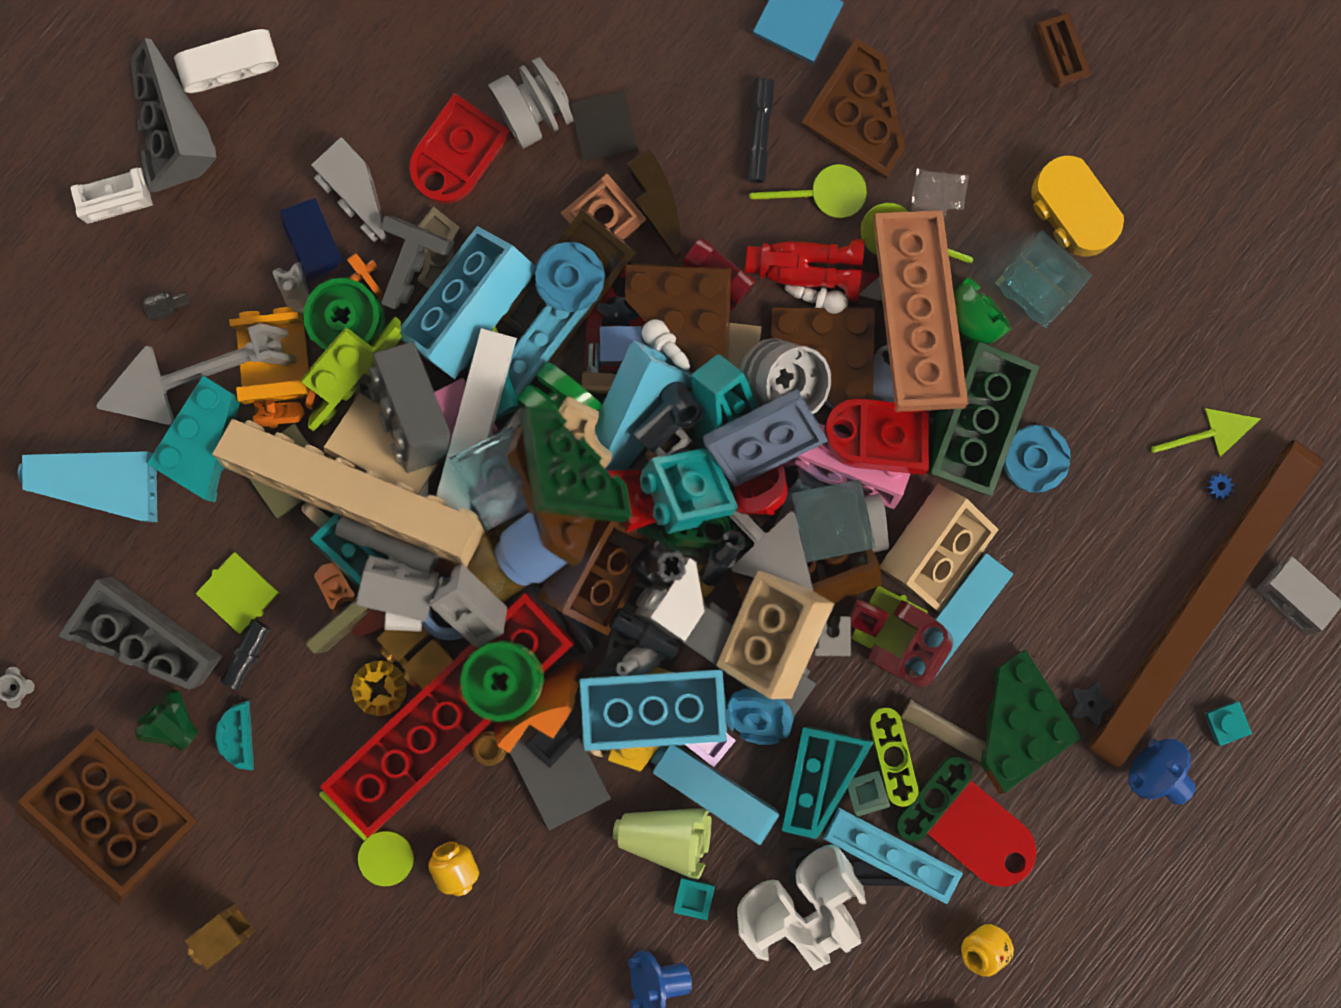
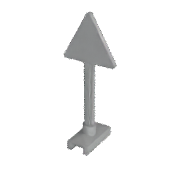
(143, 390)
(774, 552)

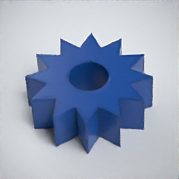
(1226, 486)

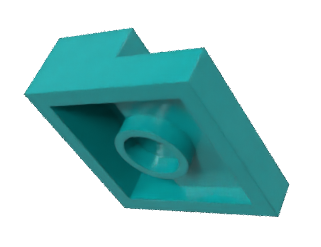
(687, 489)

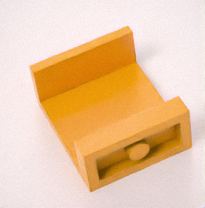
(267, 380)

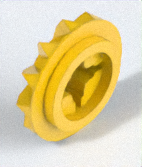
(394, 683)

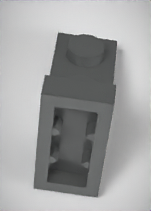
(410, 258)

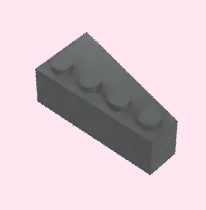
(138, 634)
(710, 638)

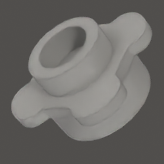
(23, 687)

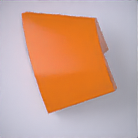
(549, 710)

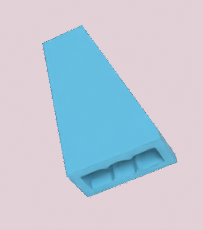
(632, 399)
(103, 481)
(715, 792)

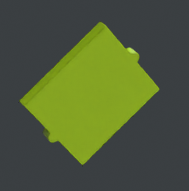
(237, 592)
(894, 634)

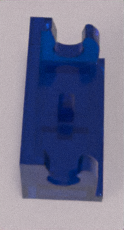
(310, 238)

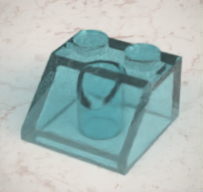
(1043, 279)
(490, 480)

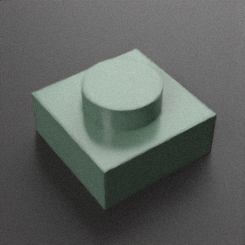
(868, 793)

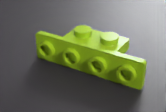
(342, 366)

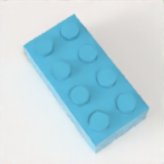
(467, 297)
(653, 710)

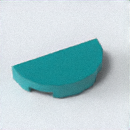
(235, 736)

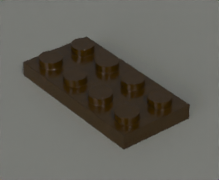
(607, 246)

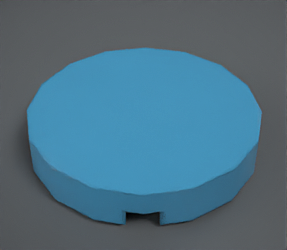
(576, 269)
(1037, 459)
(758, 717)

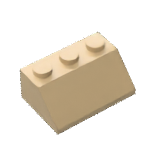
(939, 547)
(774, 635)

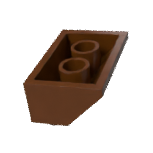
(601, 581)

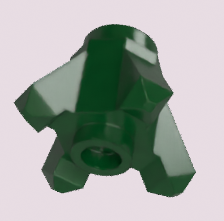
(167, 723)

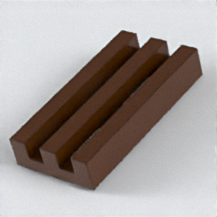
(1059, 78)

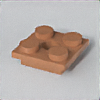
(609, 195)

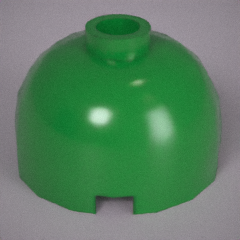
(978, 314)

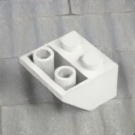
(673, 604)

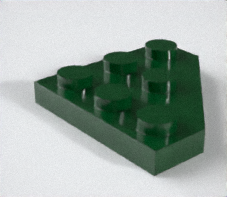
(568, 471)
(1023, 724)

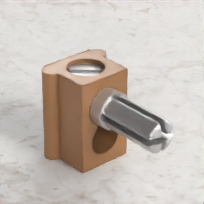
(593, 378)

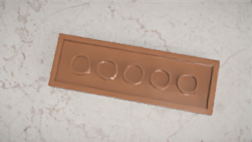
(919, 311)

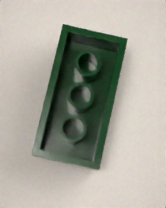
(973, 441)

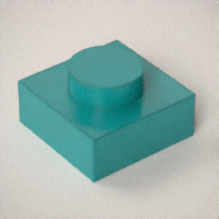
(1227, 723)
(694, 898)

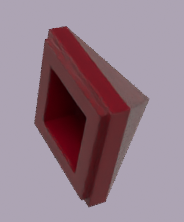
(868, 617)

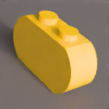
(1076, 206)

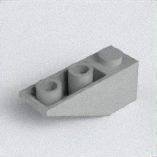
(351, 179)

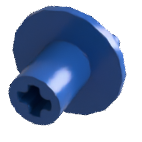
(1162, 772)
(655, 984)

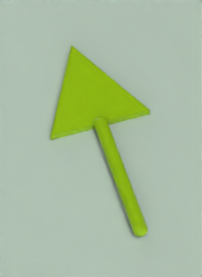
(1225, 429)

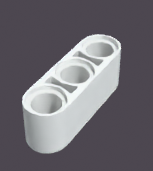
(226, 61)

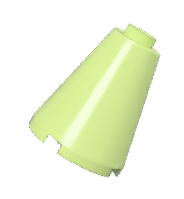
(667, 838)

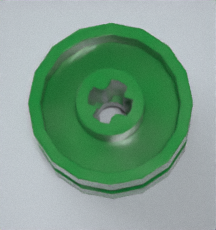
(339, 298)
(559, 387)
(481, 683)

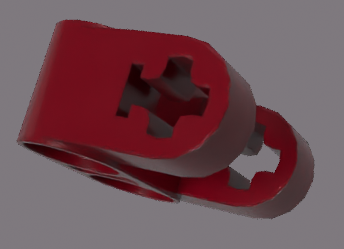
(705, 255)
(917, 649)

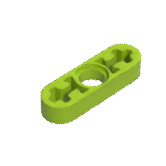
(907, 779)

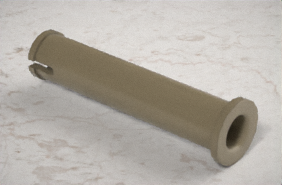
(943, 730)

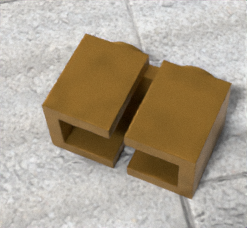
(425, 664)
(219, 936)

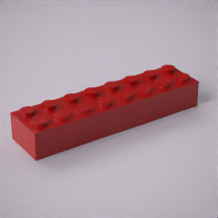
(432, 727)

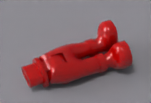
(789, 262)

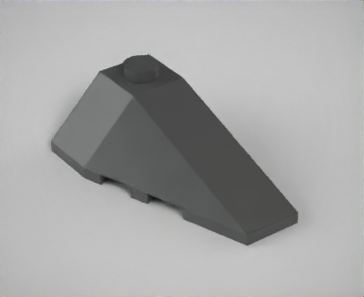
(174, 132)

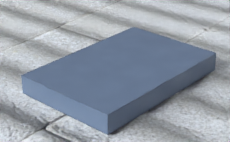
(765, 438)

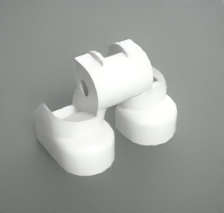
(769, 912)

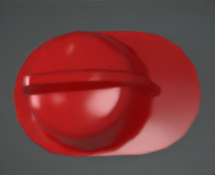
(762, 493)

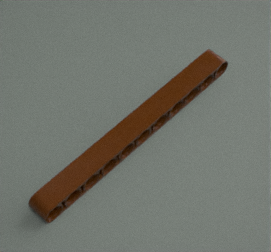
(1205, 603)

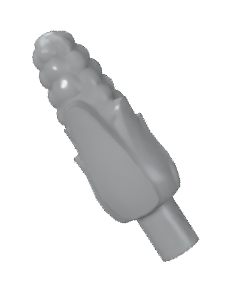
(639, 662)

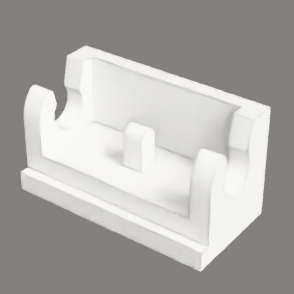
(111, 196)

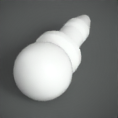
(832, 301)
(658, 336)

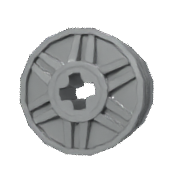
(531, 102)
(781, 367)

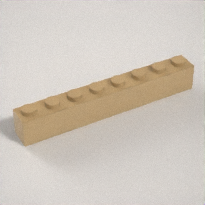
(349, 492)

